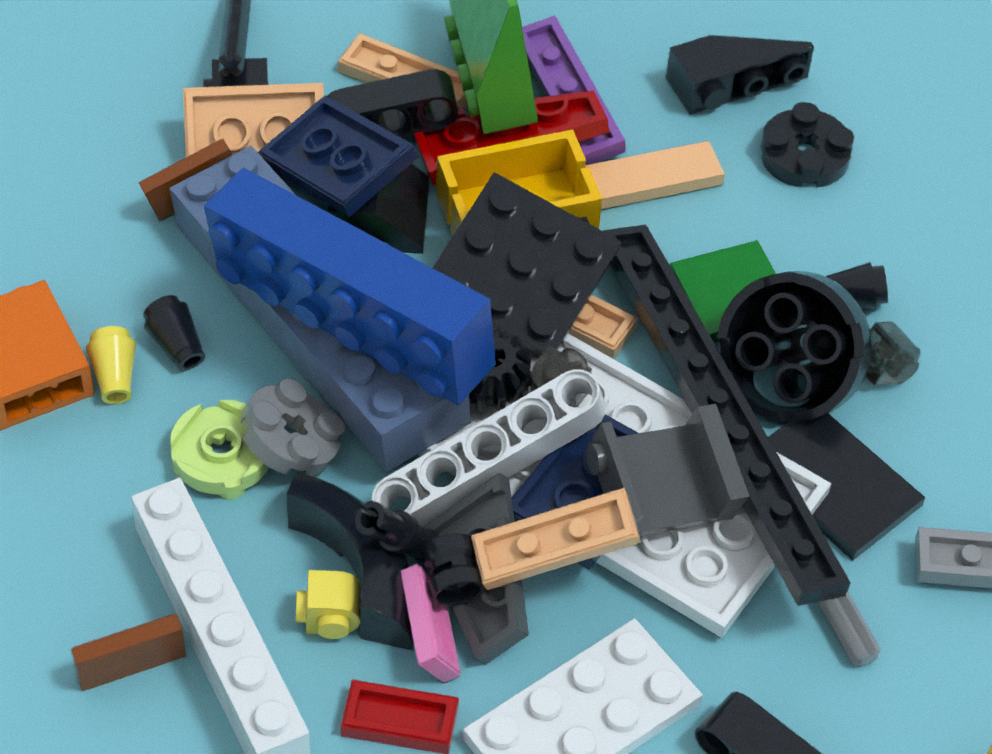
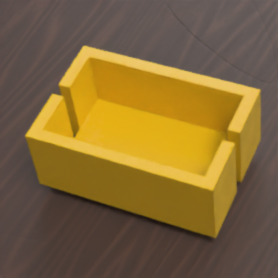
(544, 165)

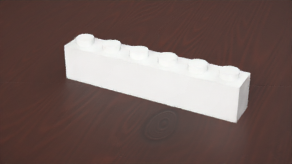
(218, 623)

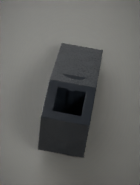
(732, 68)

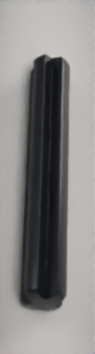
(234, 37)

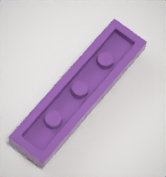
(562, 72)

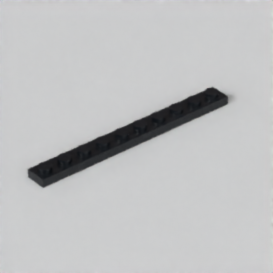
(704, 379)

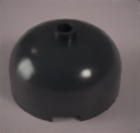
(808, 330)

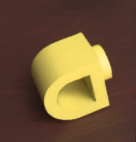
(329, 604)

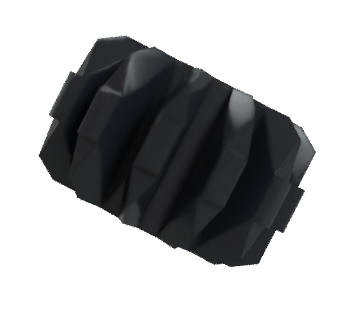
(507, 378)

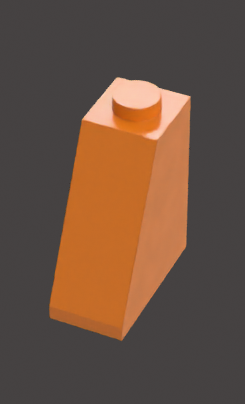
(38, 357)

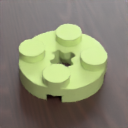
(208, 471)

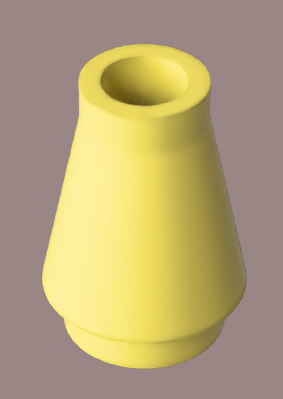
(112, 360)

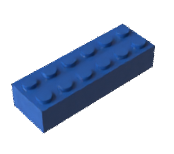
(352, 286)

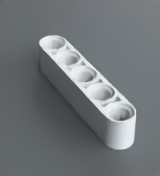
(499, 429)

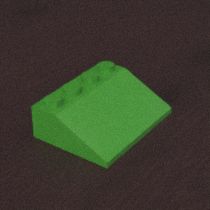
(492, 62)

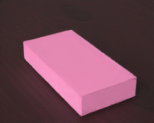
(430, 626)

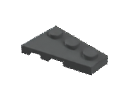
(498, 615)

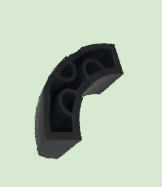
(329, 516)

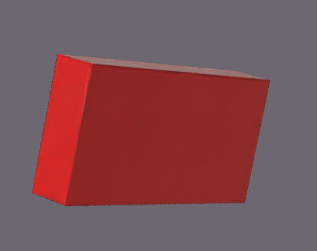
(399, 716)

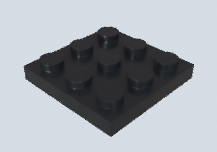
(528, 261)

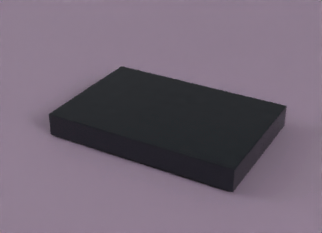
(865, 492)

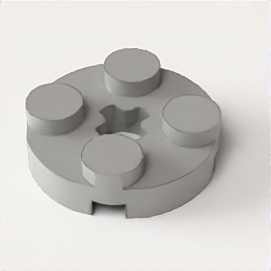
(290, 405)

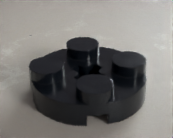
(811, 127)

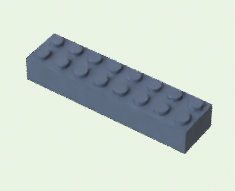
(380, 408)

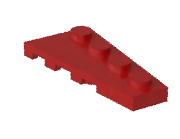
(555, 114)

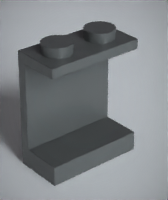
(673, 473)

